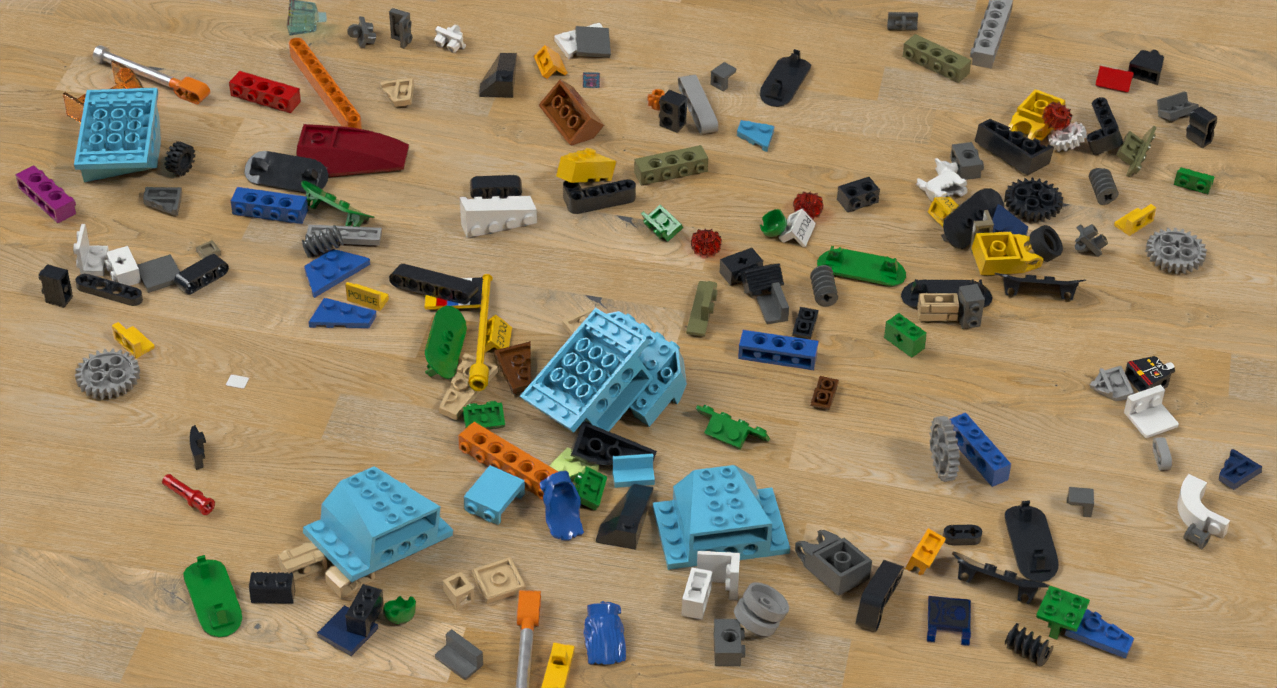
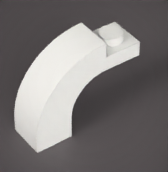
(1193, 511)

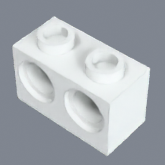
(696, 593)

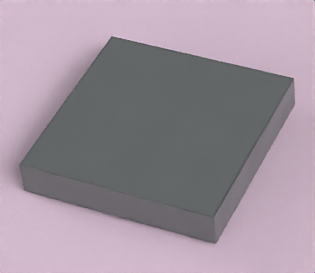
(592, 41)
(158, 273)

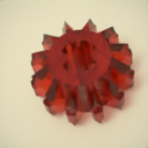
(1057, 116)
(810, 203)
(706, 242)

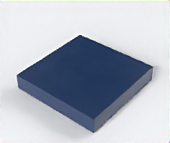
(336, 633)

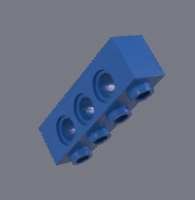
(269, 205)
(778, 349)
(980, 450)

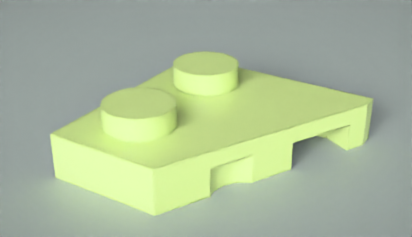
(565, 462)

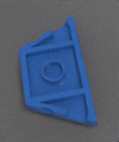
(332, 269)

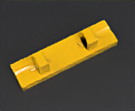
(558, 666)

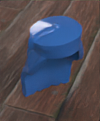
(562, 506)
(604, 634)

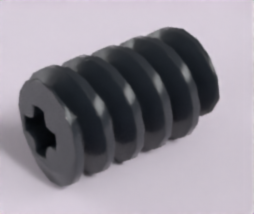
(1028, 646)

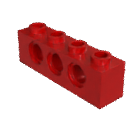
(265, 91)

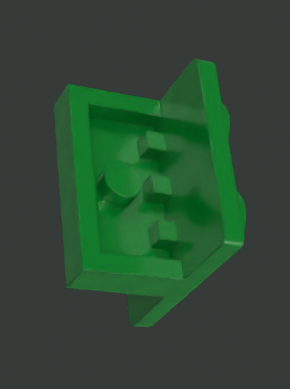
(1062, 610)

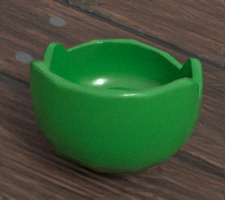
(773, 223)
(400, 610)

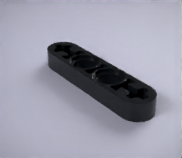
(89, 283)

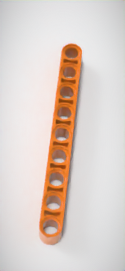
(324, 84)

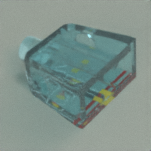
(303, 17)

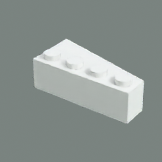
(496, 214)

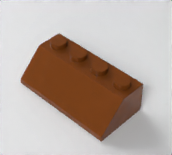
(570, 114)

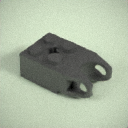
(835, 562)

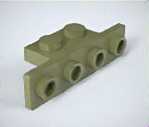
(1134, 149)
(702, 308)

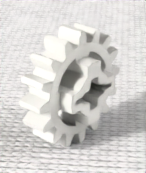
(1069, 137)

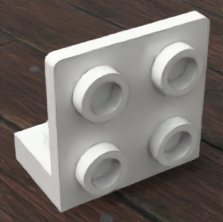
(89, 258)
(1148, 412)
(723, 567)

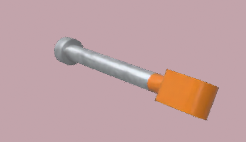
(186, 89)
(527, 617)

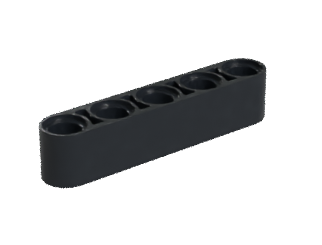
(433, 283)

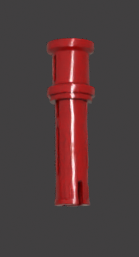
(194, 497)

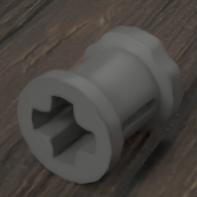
(1202, 541)

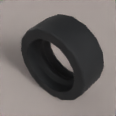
(1046, 243)

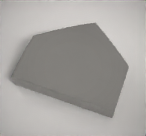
(1112, 384)

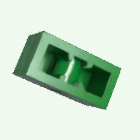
(905, 335)

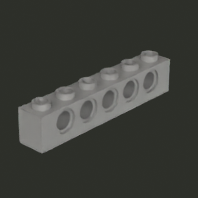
(991, 33)

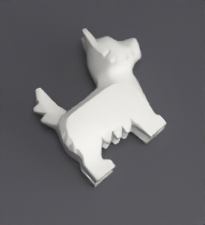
(945, 183)

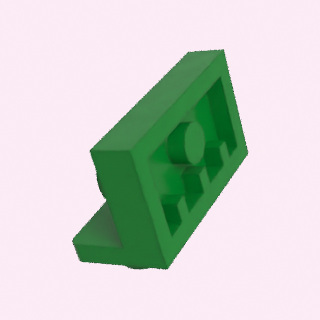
(1194, 180)
(487, 415)
(590, 487)

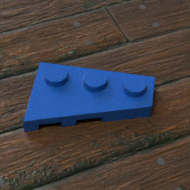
(339, 313)
(1102, 635)

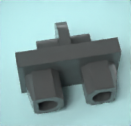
(902, 20)
(362, 32)
(1088, 241)

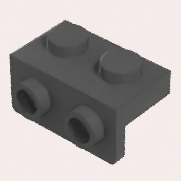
(400, 26)
(1175, 106)

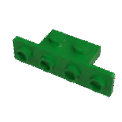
(728, 430)

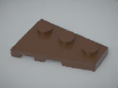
(515, 365)

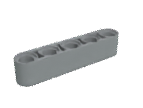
(698, 104)

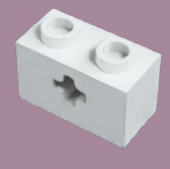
(122, 266)

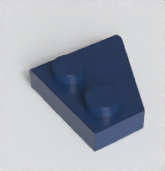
(1007, 222)
(1238, 470)

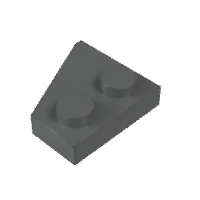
(163, 198)

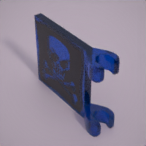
(949, 615)

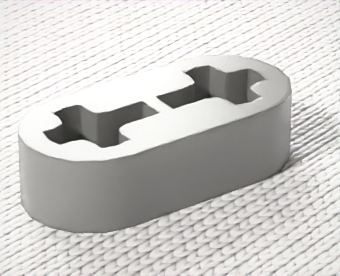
(1162, 454)

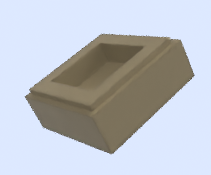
(207, 249)

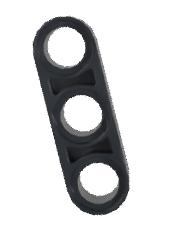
(495, 186)
(201, 274)

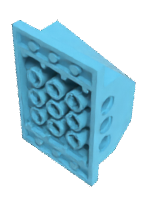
(118, 133)
(592, 375)
(719, 513)
(374, 523)

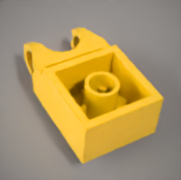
(1029, 115)
(1003, 253)

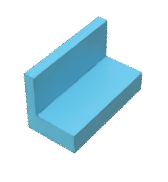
(633, 470)

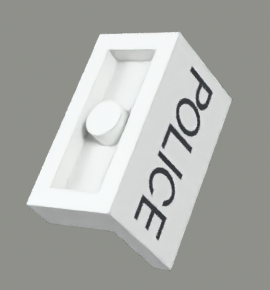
(798, 227)

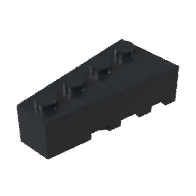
(1013, 147)

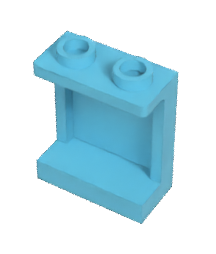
(493, 494)

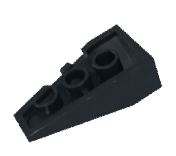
(500, 78)
(599, 446)
(626, 520)

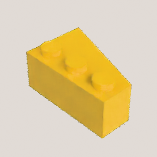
(584, 166)

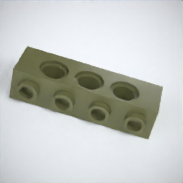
(936, 58)
(671, 165)

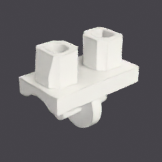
(451, 36)

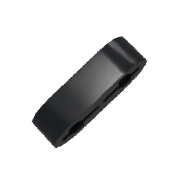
(962, 534)

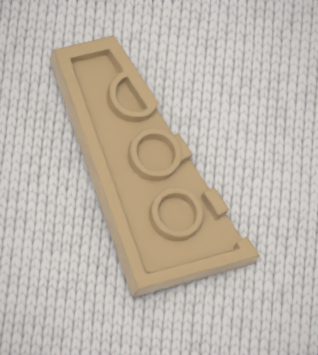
(460, 392)

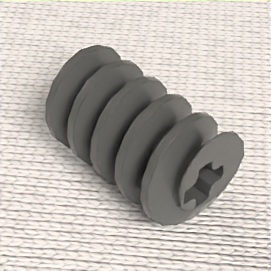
(1103, 185)
(321, 242)
(824, 286)

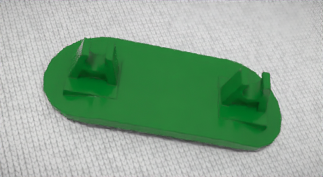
(317, 195)
(863, 266)
(445, 342)
(213, 597)

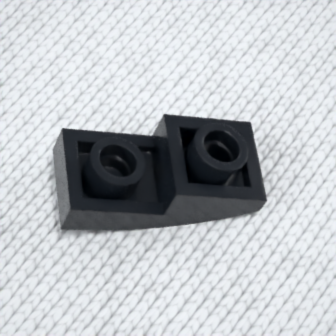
(805, 322)
(197, 440)

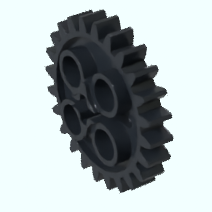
(1033, 199)

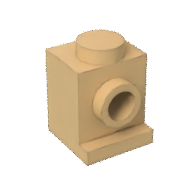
(459, 590)

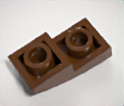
(824, 393)

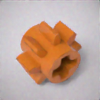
(653, 99)

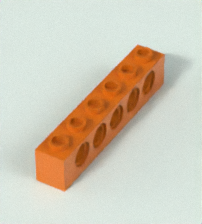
(501, 454)

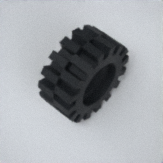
(179, 158)

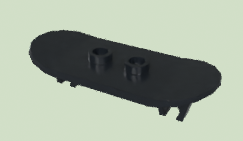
(784, 80)
(285, 171)
(959, 223)
(1014, 282)
(911, 292)
(1031, 542)
(970, 566)

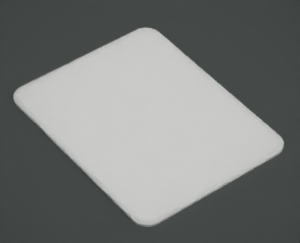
(237, 381)

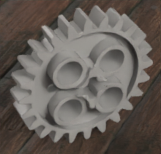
(1176, 250)
(107, 373)
(944, 448)

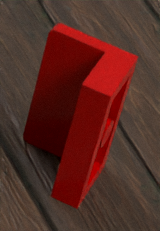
(1114, 79)

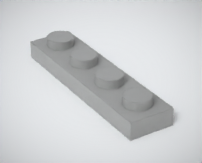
(351, 234)

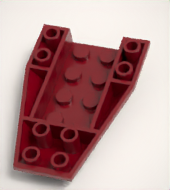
(351, 149)

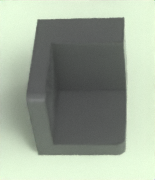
(720, 76)
(1082, 497)

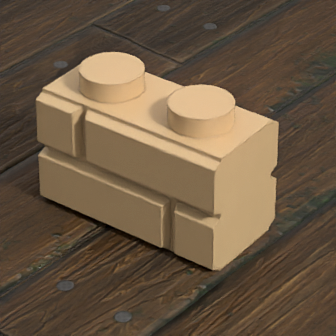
(938, 307)
(302, 560)

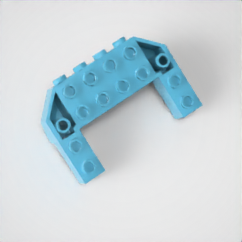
(664, 364)

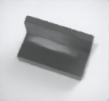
(774, 305)
(460, 655)

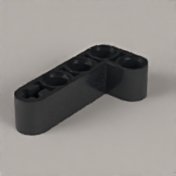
(1109, 135)
(598, 197)
(878, 594)

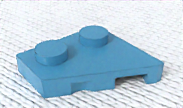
(756, 133)

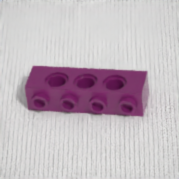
(46, 194)

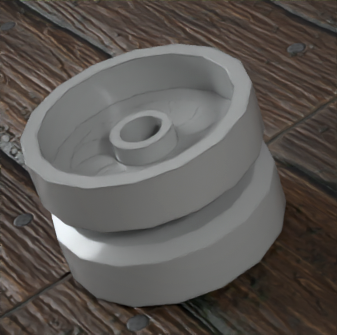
(761, 609)

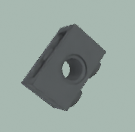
(967, 160)
(970, 306)
(727, 642)

